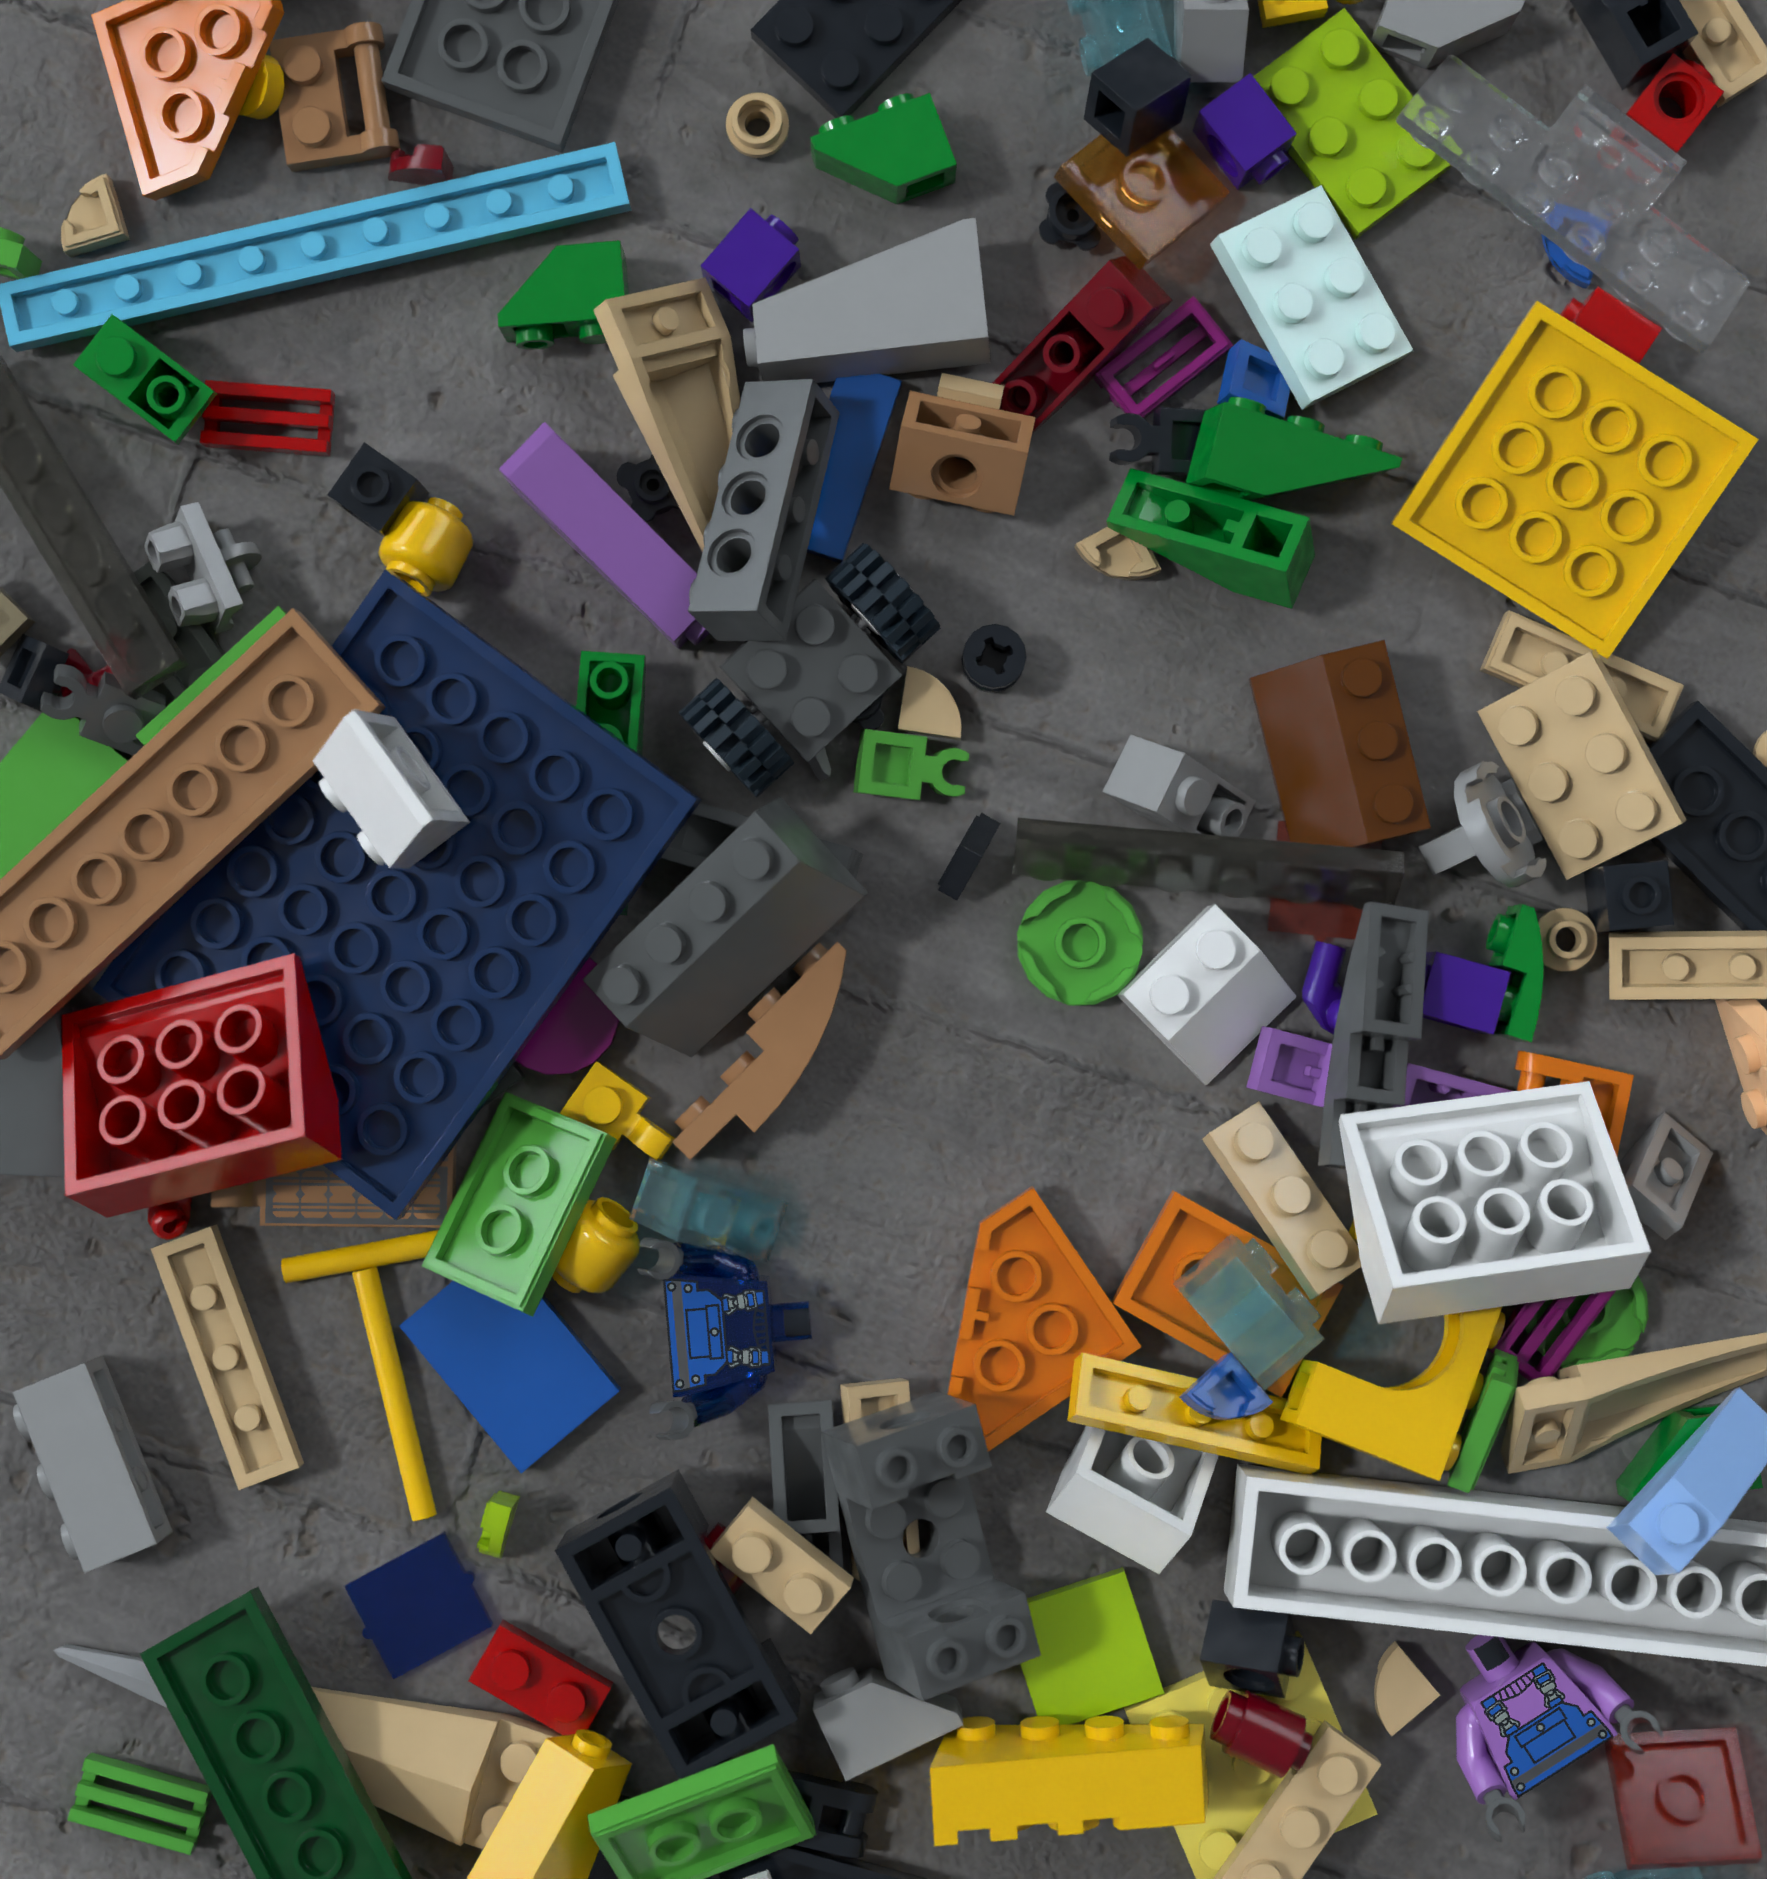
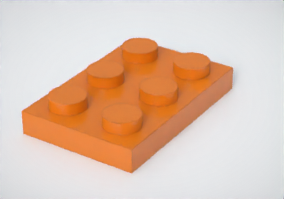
(1174, 1245)

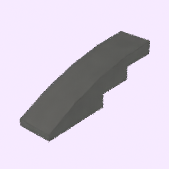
(1375, 1019)

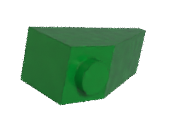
(1217, 535)

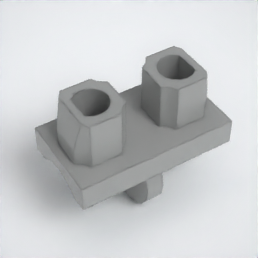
(213, 562)

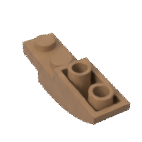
(789, 1033)

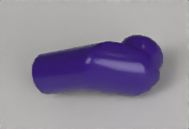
(1321, 986)

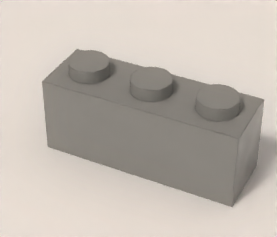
(91, 1464)

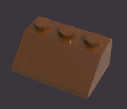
(1340, 749)

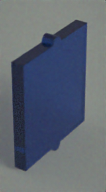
(418, 1605)

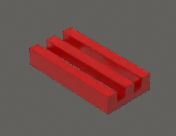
(216, 413)

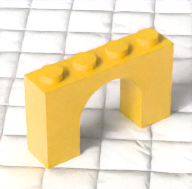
(1402, 1423)

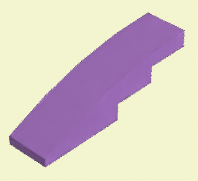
(1299, 1068)

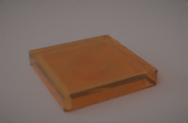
(1144, 197)

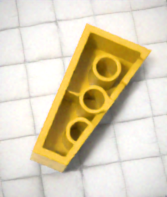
(1068, 1776)

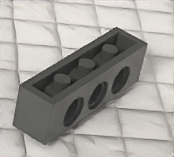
(764, 511)

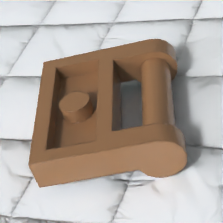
(314, 102)

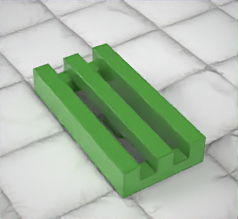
(1484, 1420)
(133, 1827)

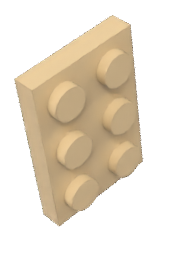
(1581, 765)

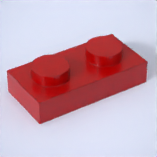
(540, 1680)

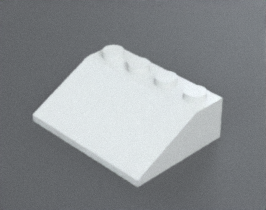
(1489, 1202)

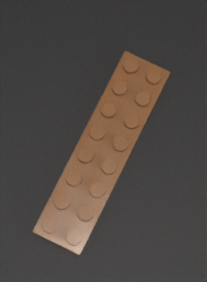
(167, 819)

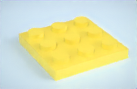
(1234, 1786)

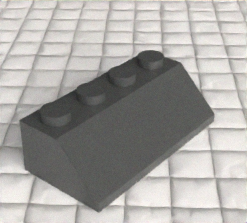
(726, 931)

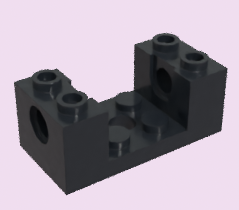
(653, 1563)

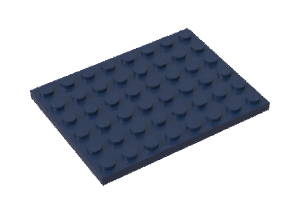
(444, 966)

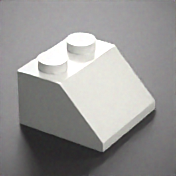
(387, 789)
(1208, 993)
(1133, 1494)

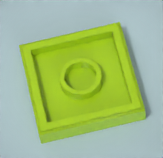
(1089, 1650)

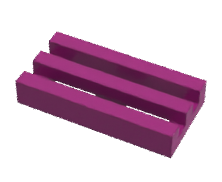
(1122, 395)
(1563, 1344)

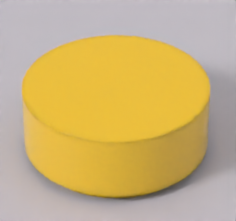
(265, 91)

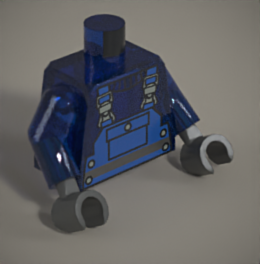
(718, 1331)

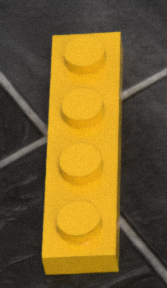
(1148, 1406)

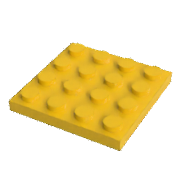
(1573, 480)

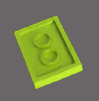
(1345, 114)

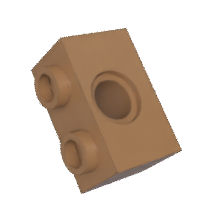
(944, 428)

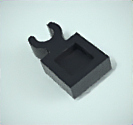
(1168, 440)

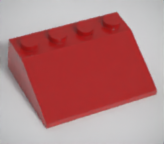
(196, 1089)

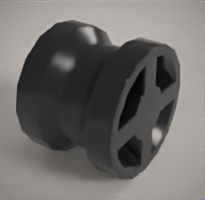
(987, 673)

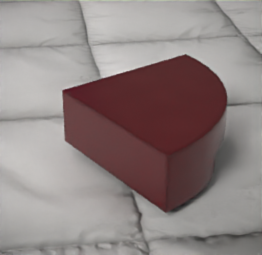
(425, 167)

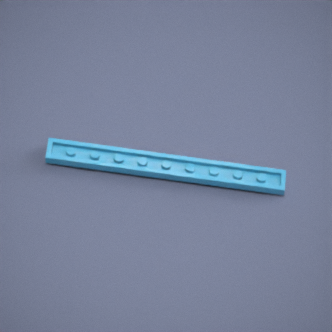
(315, 247)

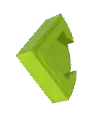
(497, 1523)

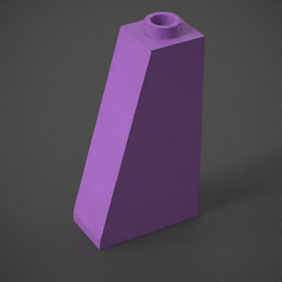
(605, 532)

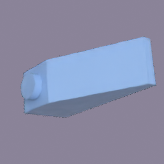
(1696, 1487)

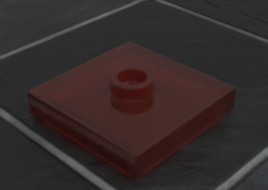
(1683, 1799)

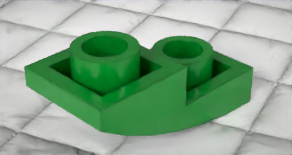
(1519, 950)

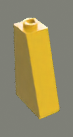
(547, 1819)

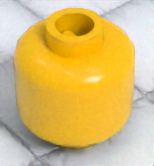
(427, 545)
(598, 1248)

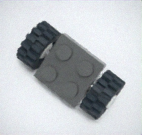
(816, 676)

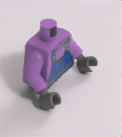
(1533, 1719)

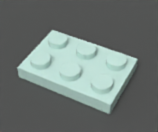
(1311, 297)

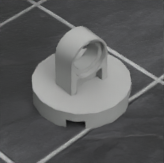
(1492, 826)

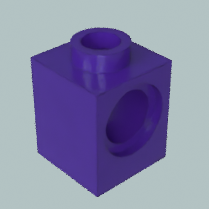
(1245, 133)
(752, 261)
(1463, 992)

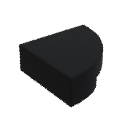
(968, 856)

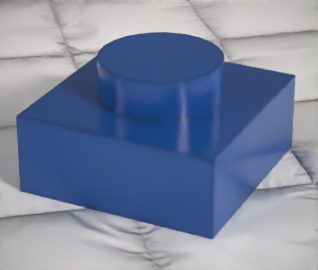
(1255, 376)

